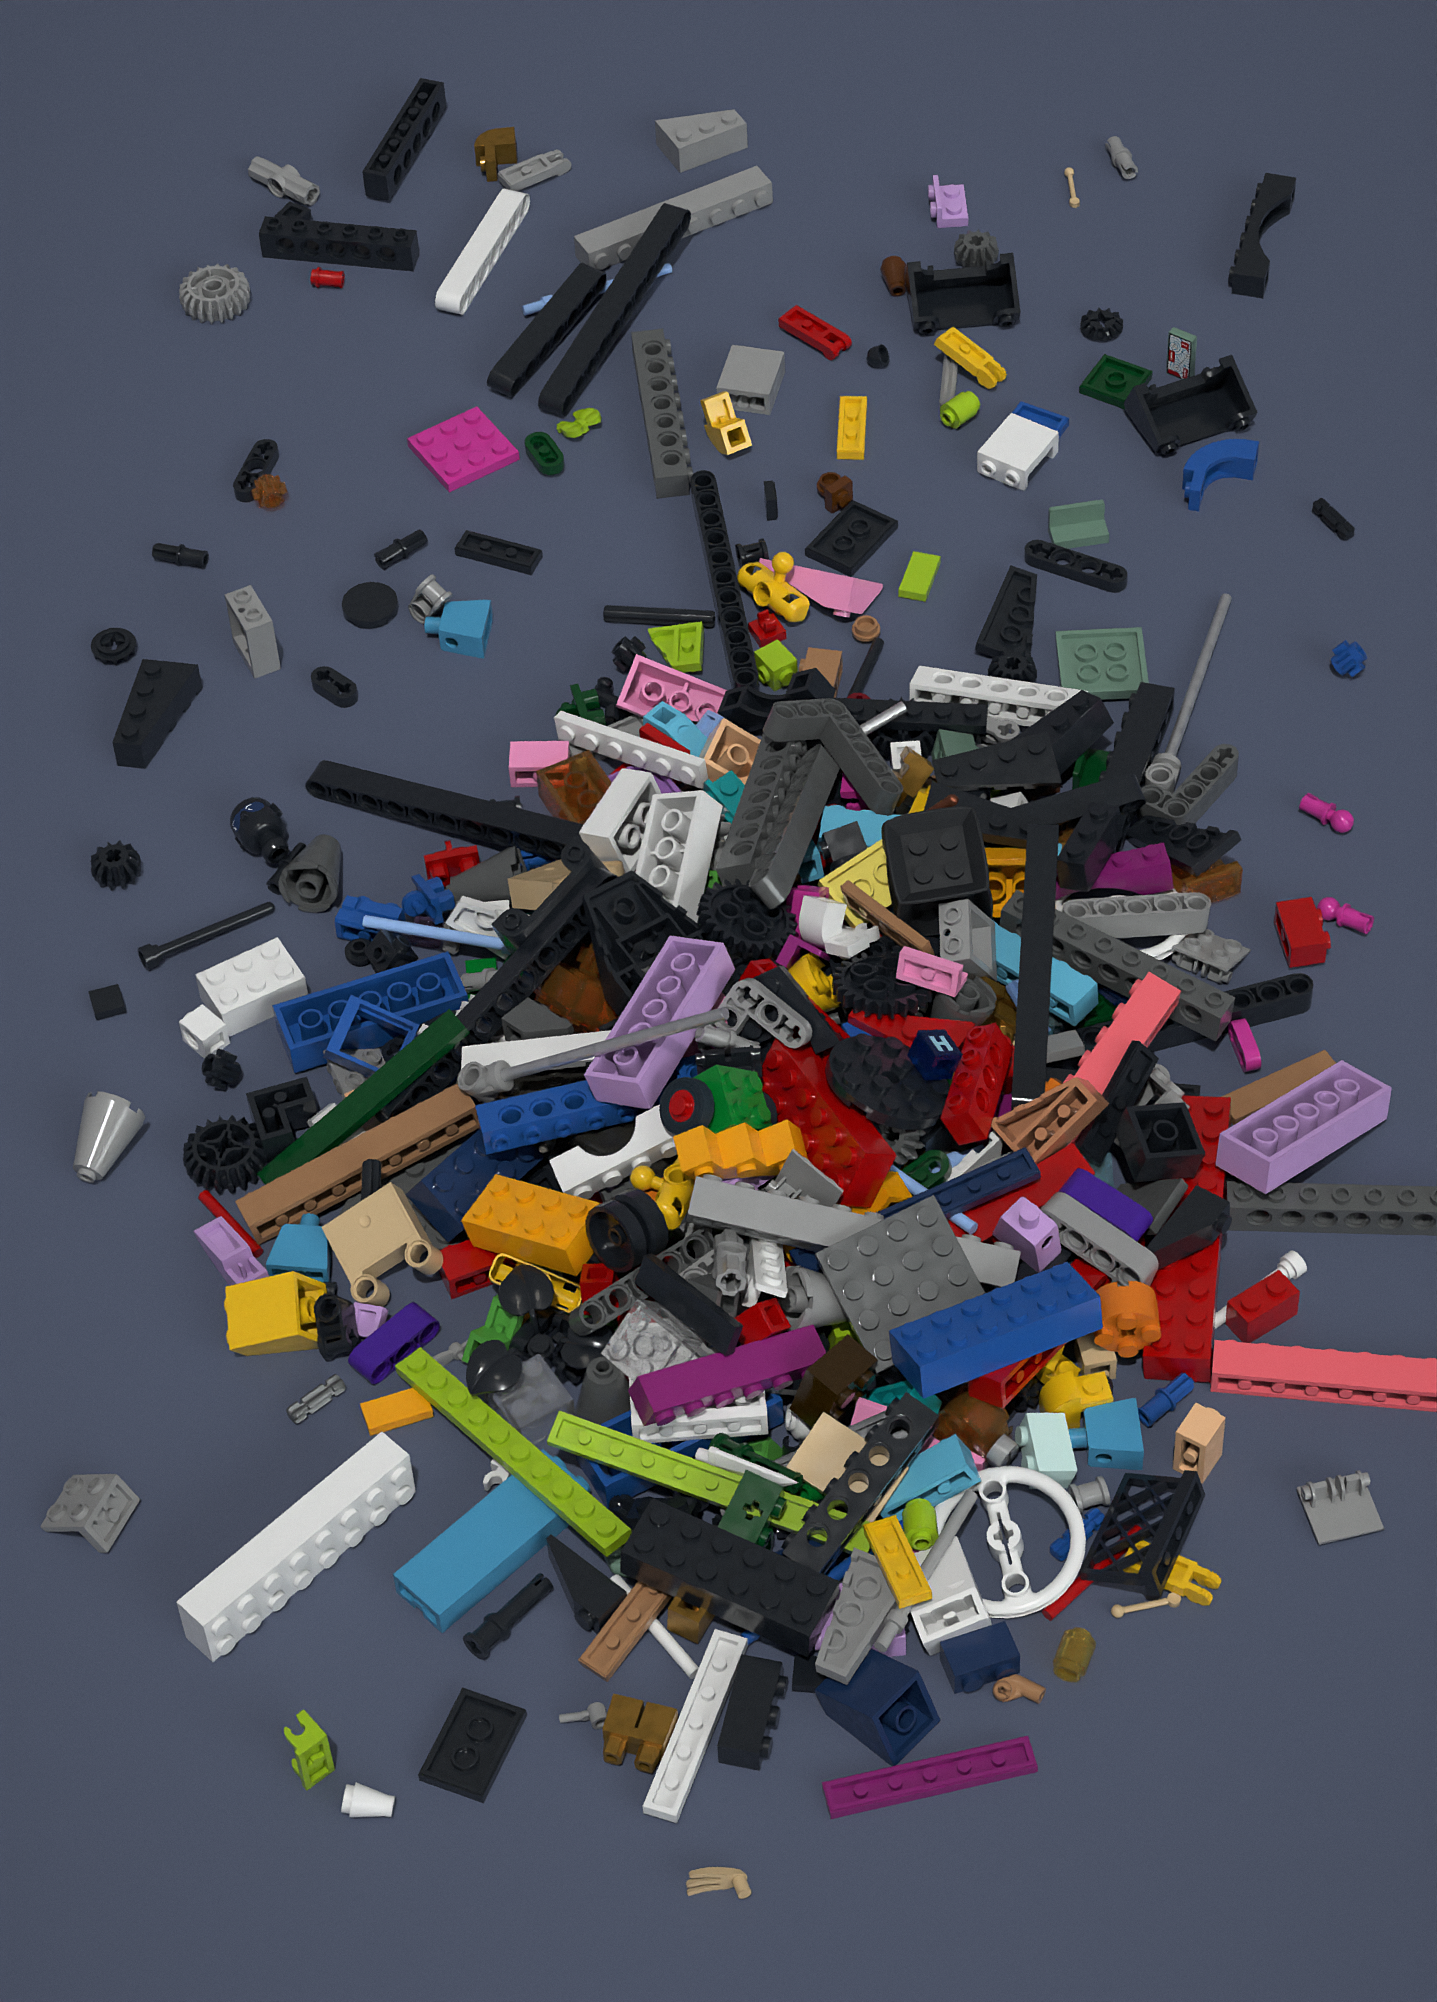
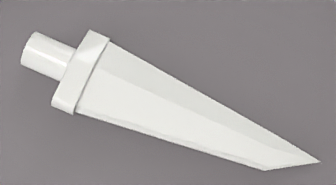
(738, 1465)

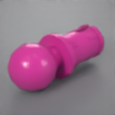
(1340, 820)
(1345, 915)

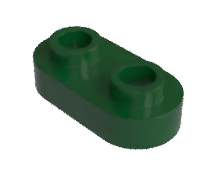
(544, 453)
(922, 1167)

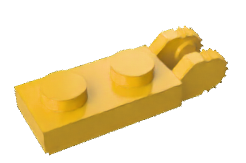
(971, 357)
(1181, 1577)

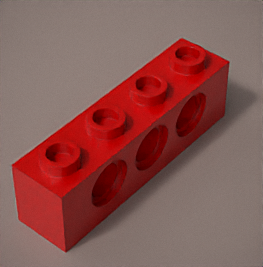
(977, 1084)

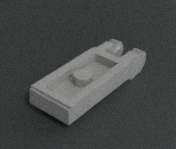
(534, 170)

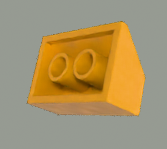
(1005, 874)

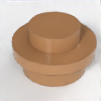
(865, 628)

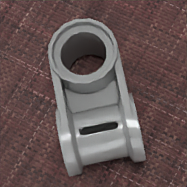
(428, 599)

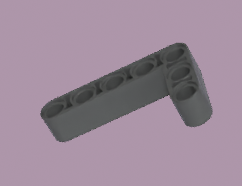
(846, 743)

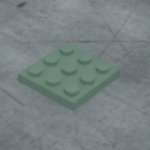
(1102, 661)

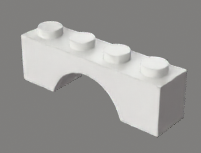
(585, 1174)

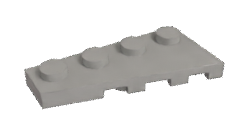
(855, 1619)

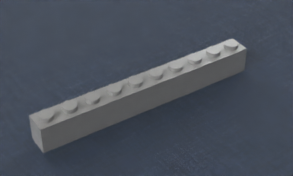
(816, 1227)

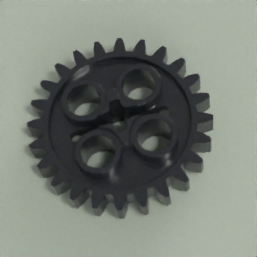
(743, 921)
(872, 987)

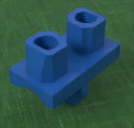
(429, 898)

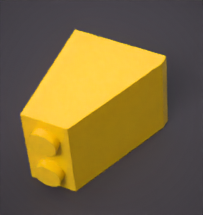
(273, 1314)

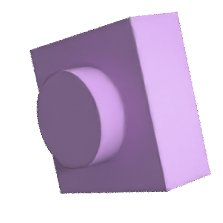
(369, 1318)

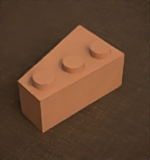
(1051, 1119)

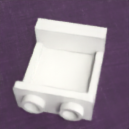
(1016, 450)

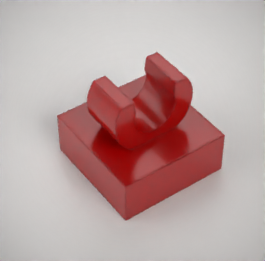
(766, 628)

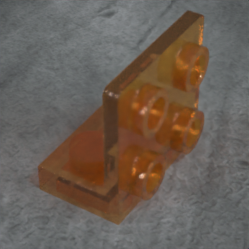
(1216, 883)

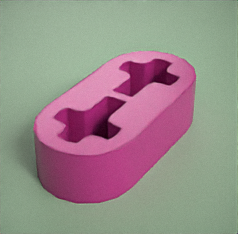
(1244, 1045)

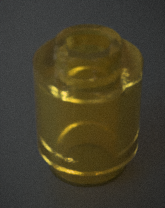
(1073, 1654)

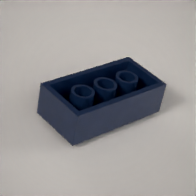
(460, 1179)

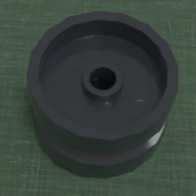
(626, 1230)

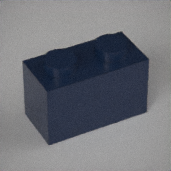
(979, 1657)

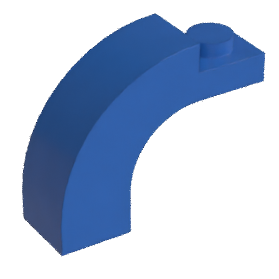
(1216, 461)

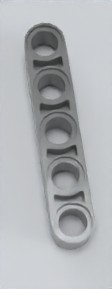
(1143, 914)

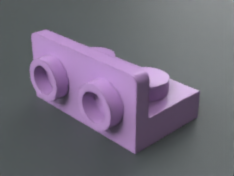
(948, 204)

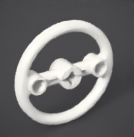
(1025, 1601)

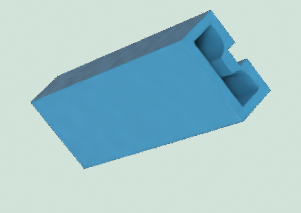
(479, 1551)

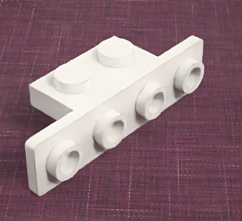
(764, 1271)

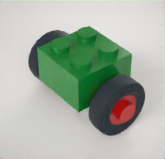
(717, 1100)

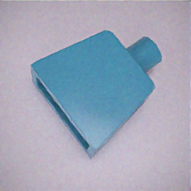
(463, 627)
(301, 1250)
(1111, 1435)

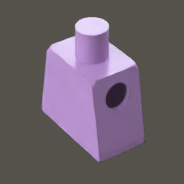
(1027, 1231)

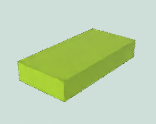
(919, 576)

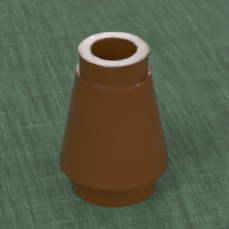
(894, 272)

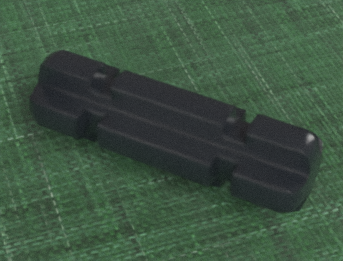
(1333, 519)

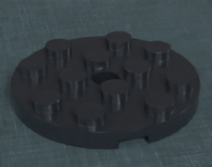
(884, 1082)

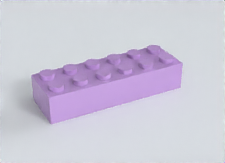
(678, 985)
(1303, 1126)

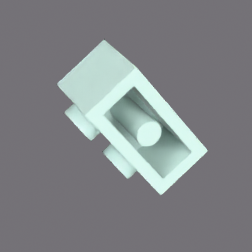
(1047, 1446)

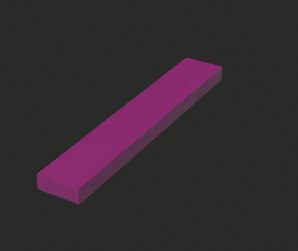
(929, 1777)

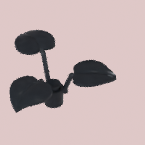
(524, 1291)

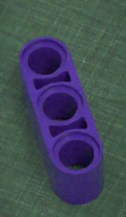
(1108, 1203)
(393, 1342)

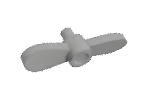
(455, 1351)

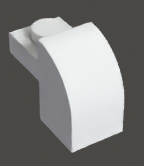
(821, 920)

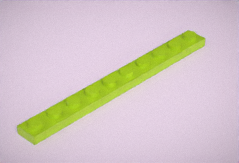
(514, 1452)
(675, 1471)

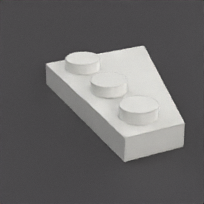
(476, 917)

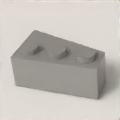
(700, 137)

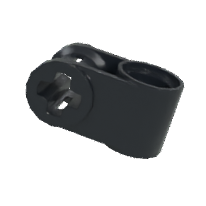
(338, 1331)

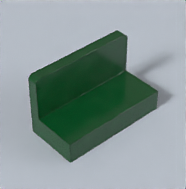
(1089, 767)

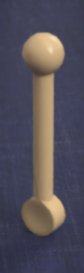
(1074, 202)
(1172, 1600)

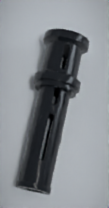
(498, 1624)

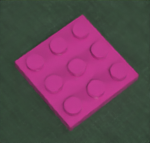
(463, 449)

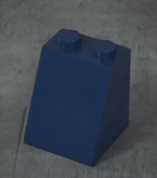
(881, 1706)

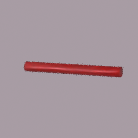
(1079, 1585)

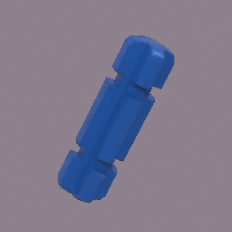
(1092, 1522)

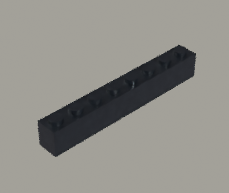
(1139, 739)

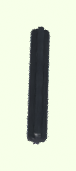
(657, 616)

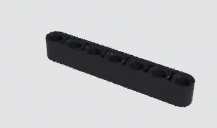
(546, 330)

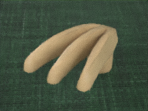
(718, 1879)

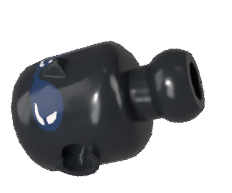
(260, 829)

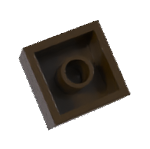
(834, 1382)

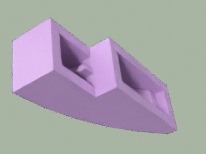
(229, 1252)

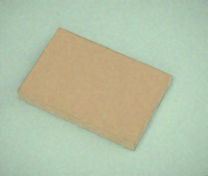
(825, 1453)

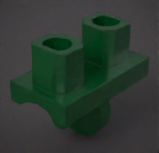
(581, 703)

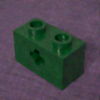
(751, 1494)

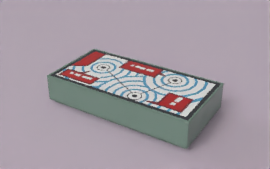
(1181, 354)

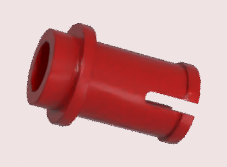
(327, 278)

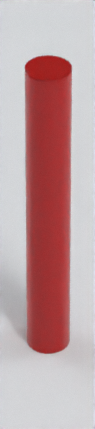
(218, 1210)

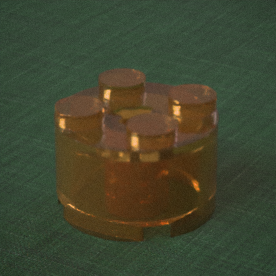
(973, 1422)

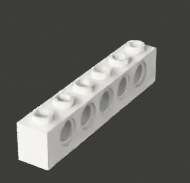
(1005, 698)

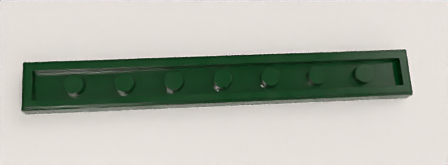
(370, 1096)

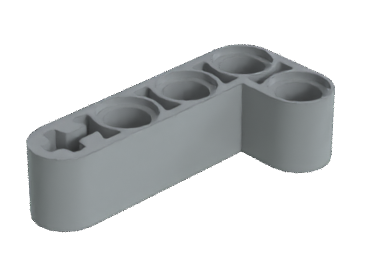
(1100, 1242)

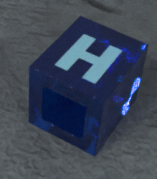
(934, 1054)

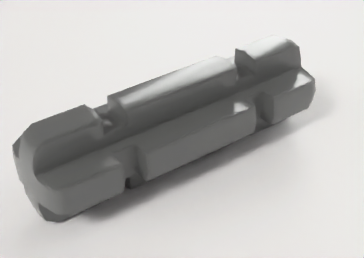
(315, 1399)

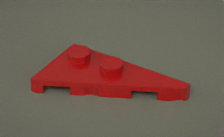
(907, 1027)

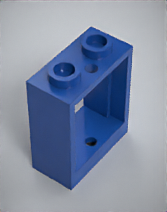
(359, 1007)

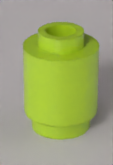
(959, 409)
(920, 1524)

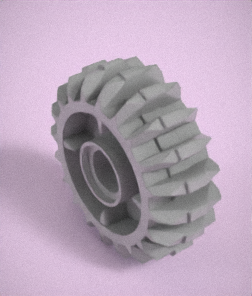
(214, 293)

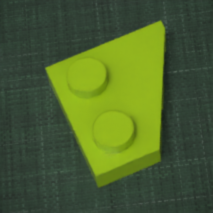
(680, 645)

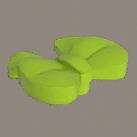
(583, 419)

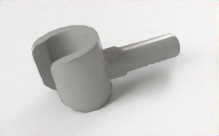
(595, 1713)

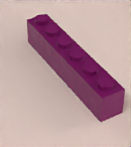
(722, 1378)

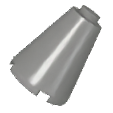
(104, 1134)
(809, 1300)

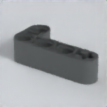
(1197, 791)

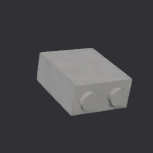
(752, 378)

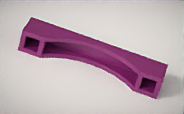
(1136, 870)

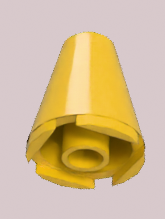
(814, 982)

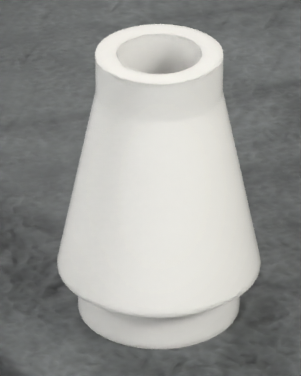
(366, 1802)

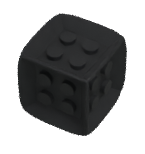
(934, 861)

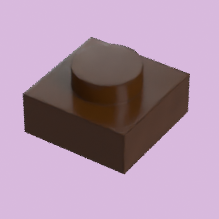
(838, 494)

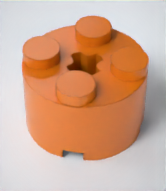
(1128, 1318)

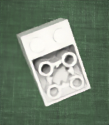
(955, 1600)

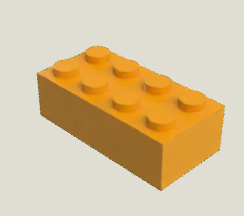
(531, 1224)

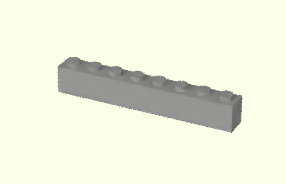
(708, 207)

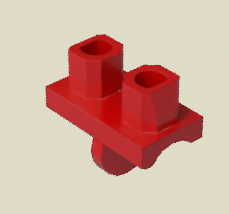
(450, 862)

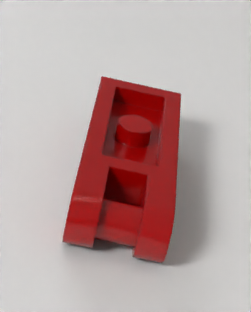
(815, 332)

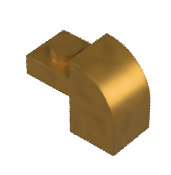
(495, 148)

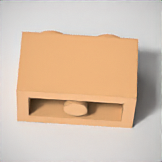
(1199, 1441)

